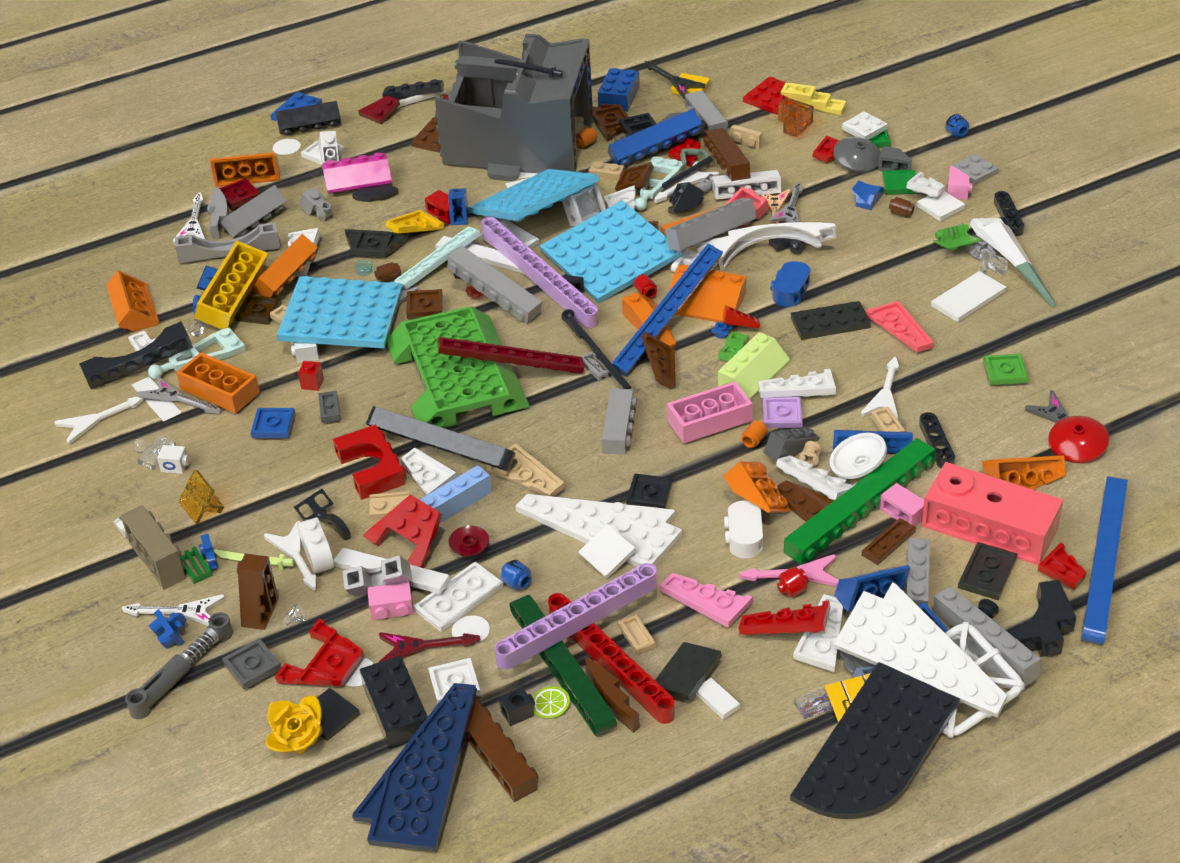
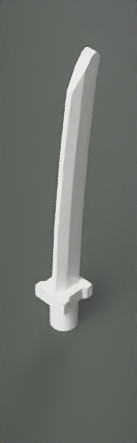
(420, 97)

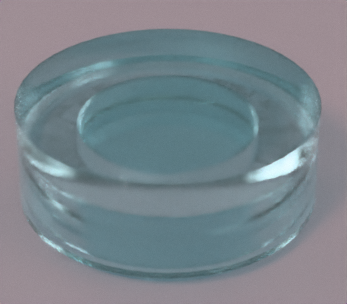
(363, 268)

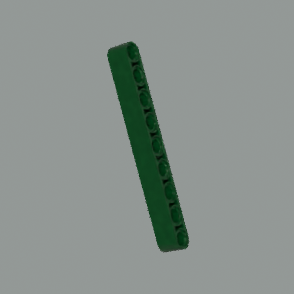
(568, 672)

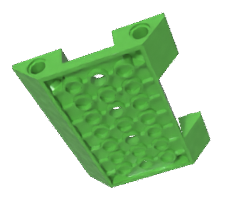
(445, 391)

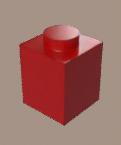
(311, 375)

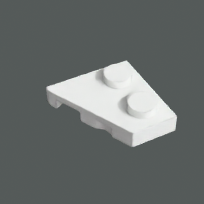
(927, 186)

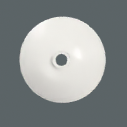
(858, 455)

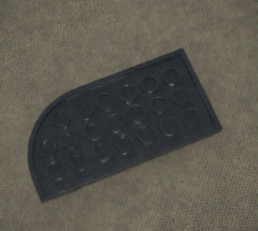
(875, 746)

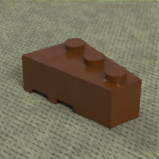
(256, 591)

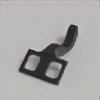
(320, 513)

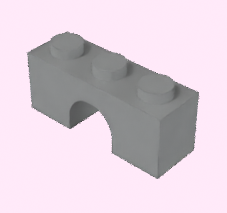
(392, 571)

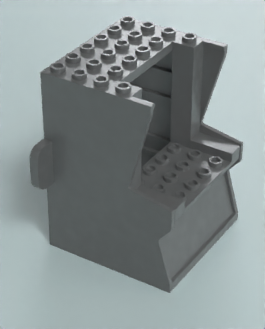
(531, 113)

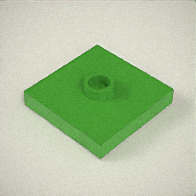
(1005, 369)

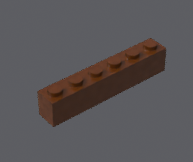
(727, 154)
(500, 754)

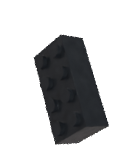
(393, 700)

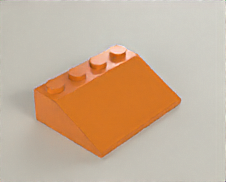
(712, 294)

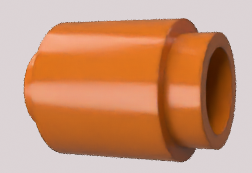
(586, 137)
(754, 434)

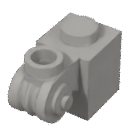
(314, 201)

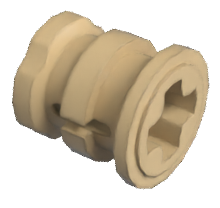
(811, 453)

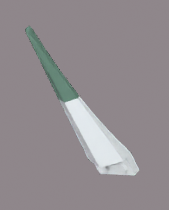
(1004, 241)

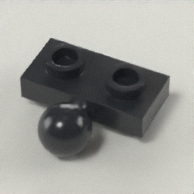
(782, 243)

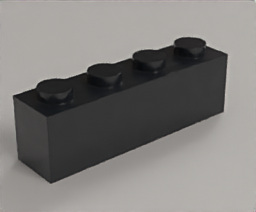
(308, 117)

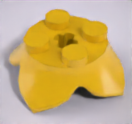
(284, 719)

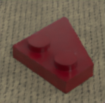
(380, 109)

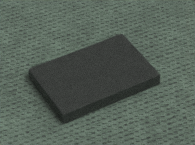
(987, 571)
(688, 670)

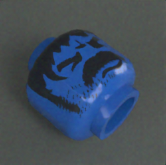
(957, 125)
(516, 574)

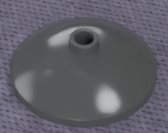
(857, 154)

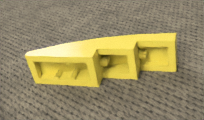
(819, 100)

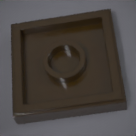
(257, 309)

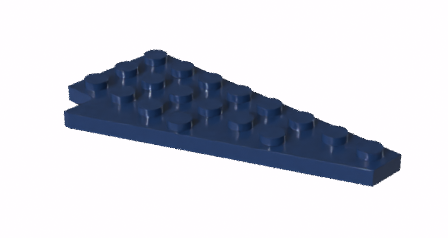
(415, 790)

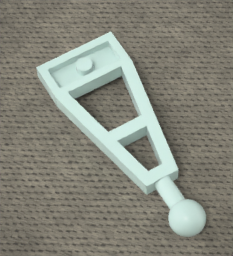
(670, 167)
(225, 338)

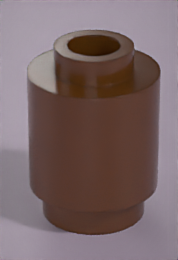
(901, 207)
(387, 272)

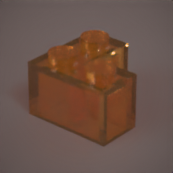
(795, 116)

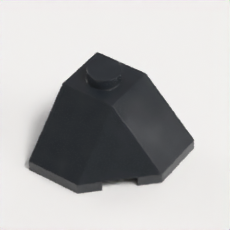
(685, 197)

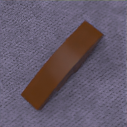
(609, 689)

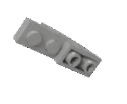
(218, 210)

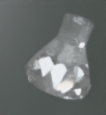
(195, 328)
(296, 614)

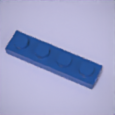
(894, 440)

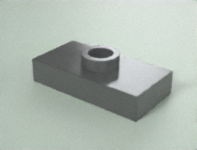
(329, 406)

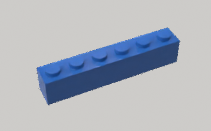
(655, 138)

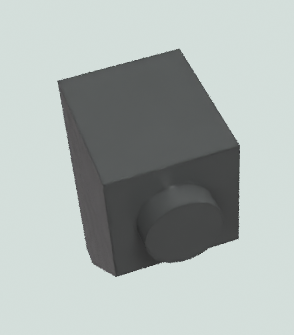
(894, 159)

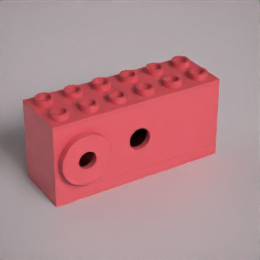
(992, 512)

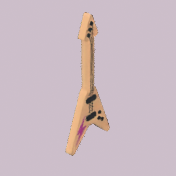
(776, 202)

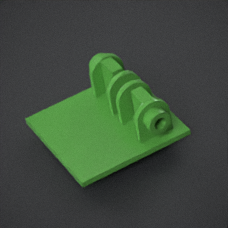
(955, 237)

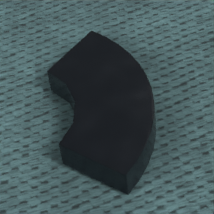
(370, 193)

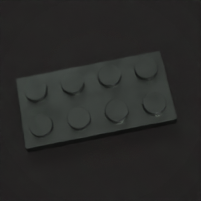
(830, 320)

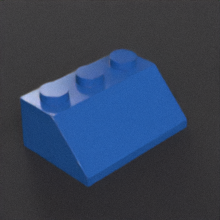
(875, 583)

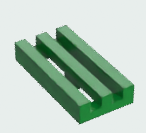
(189, 555)

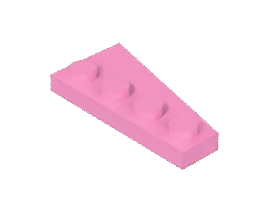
(714, 603)

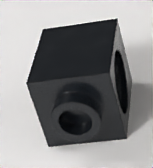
(517, 706)

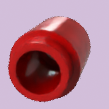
(645, 286)

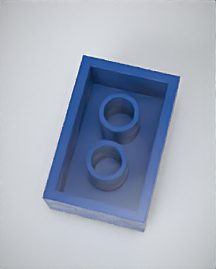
(619, 88)

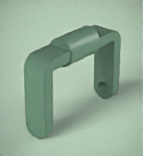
(692, 152)

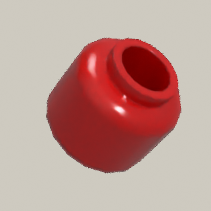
(793, 582)

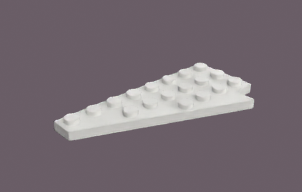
(908, 640)

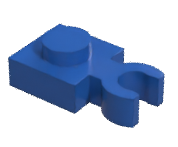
(206, 549)

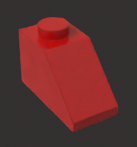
(438, 206)

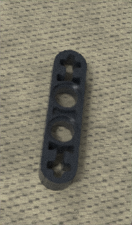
(1003, 200)
(941, 439)

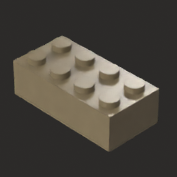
(154, 546)

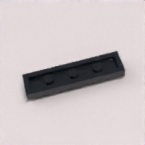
(418, 88)

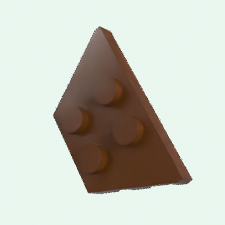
(608, 118)

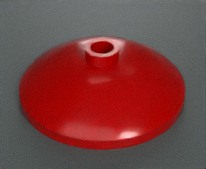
(1078, 439)

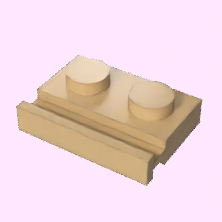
(383, 503)

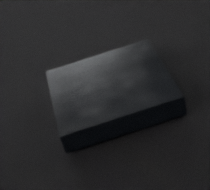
(649, 491)
(336, 713)

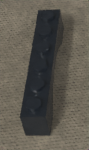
(106, 369)

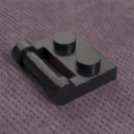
(636, 123)

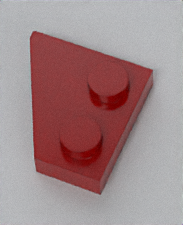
(688, 143)
(825, 149)
(1062, 567)

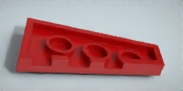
(787, 621)

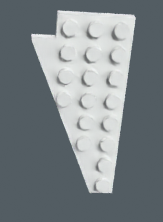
(641, 526)

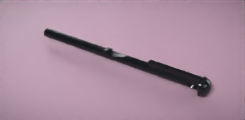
(568, 317)

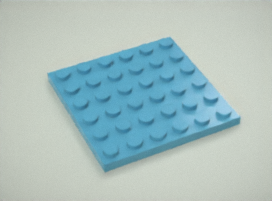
(533, 194)
(610, 250)
(340, 312)

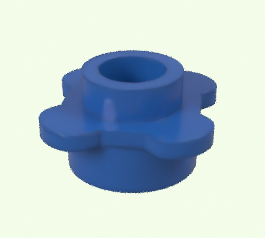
(721, 330)

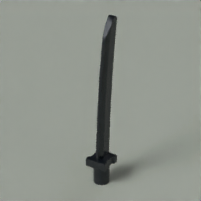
(551, 71)

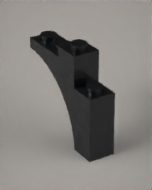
(1051, 619)

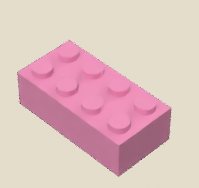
(709, 412)

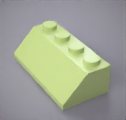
(756, 361)

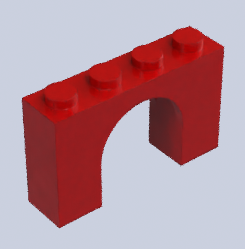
(371, 443)

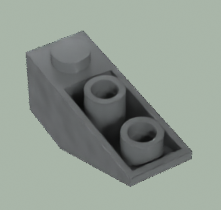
(788, 442)

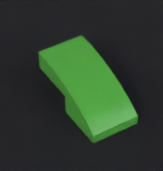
(733, 345)

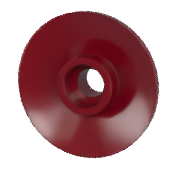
(468, 540)

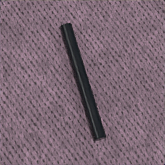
(687, 172)

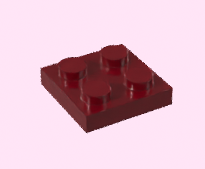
(239, 193)

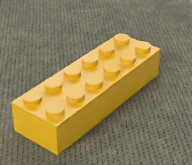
(231, 285)

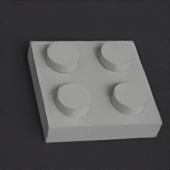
(977, 169)

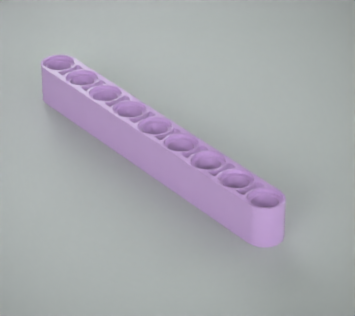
(575, 616)

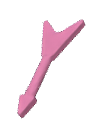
(813, 570)

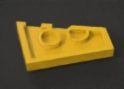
(414, 222)

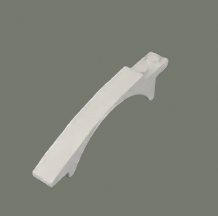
(738, 239)

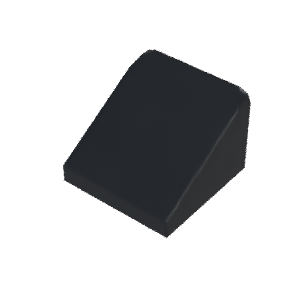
(576, 281)

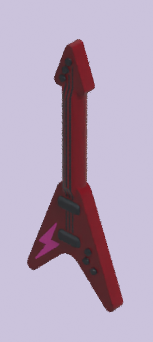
(408, 646)

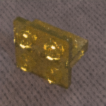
(199, 497)

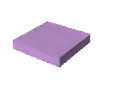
(782, 412)

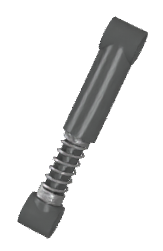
(141, 699)

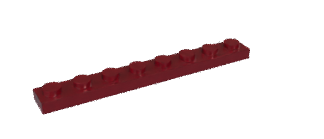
(510, 355)

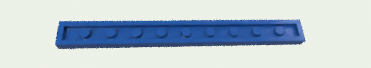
(668, 307)

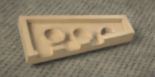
(530, 473)

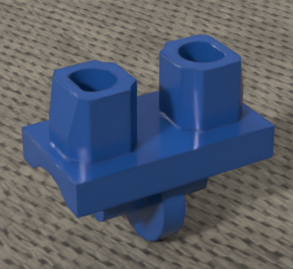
(170, 625)

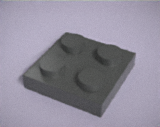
(251, 663)

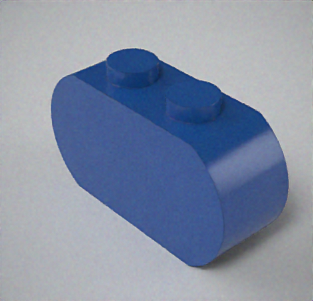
(790, 284)

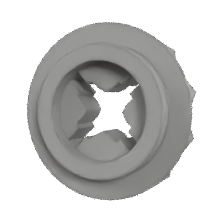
(975, 250)

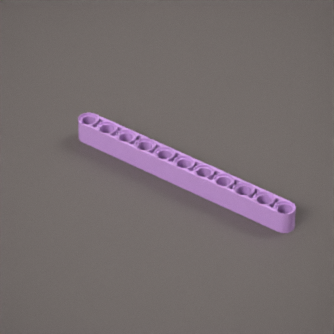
(540, 272)

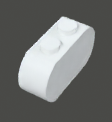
(744, 529)
(315, 545)

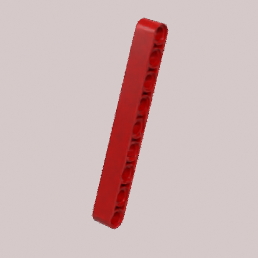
(622, 666)

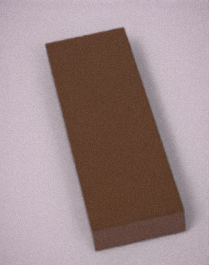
(888, 541)

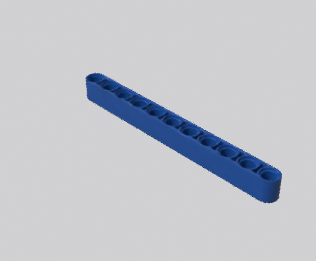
(1104, 561)

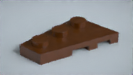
(661, 359)

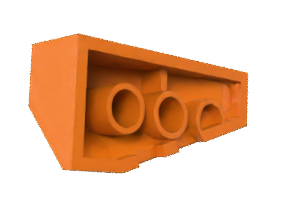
(638, 308)
(1028, 471)

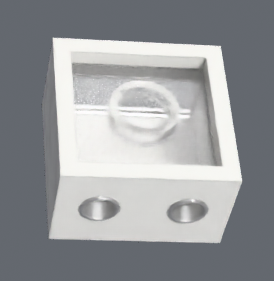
(583, 205)

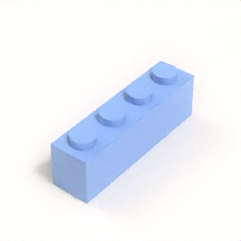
(459, 492)

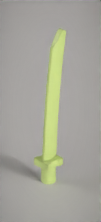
(281, 561)

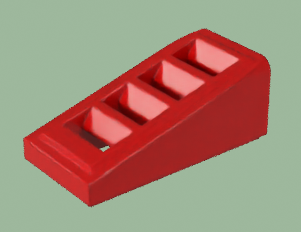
(735, 317)

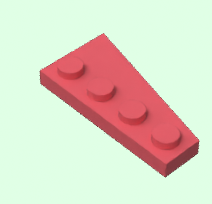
(901, 324)

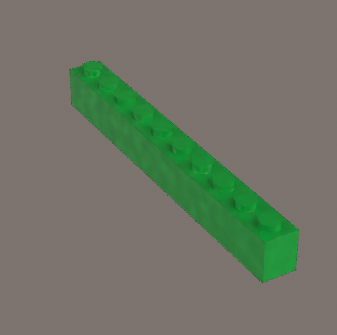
(857, 502)

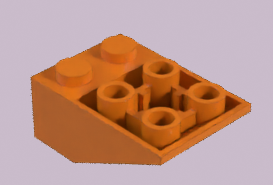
(754, 484)

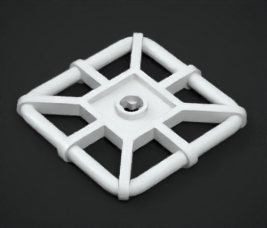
(993, 654)

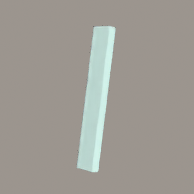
(437, 257)

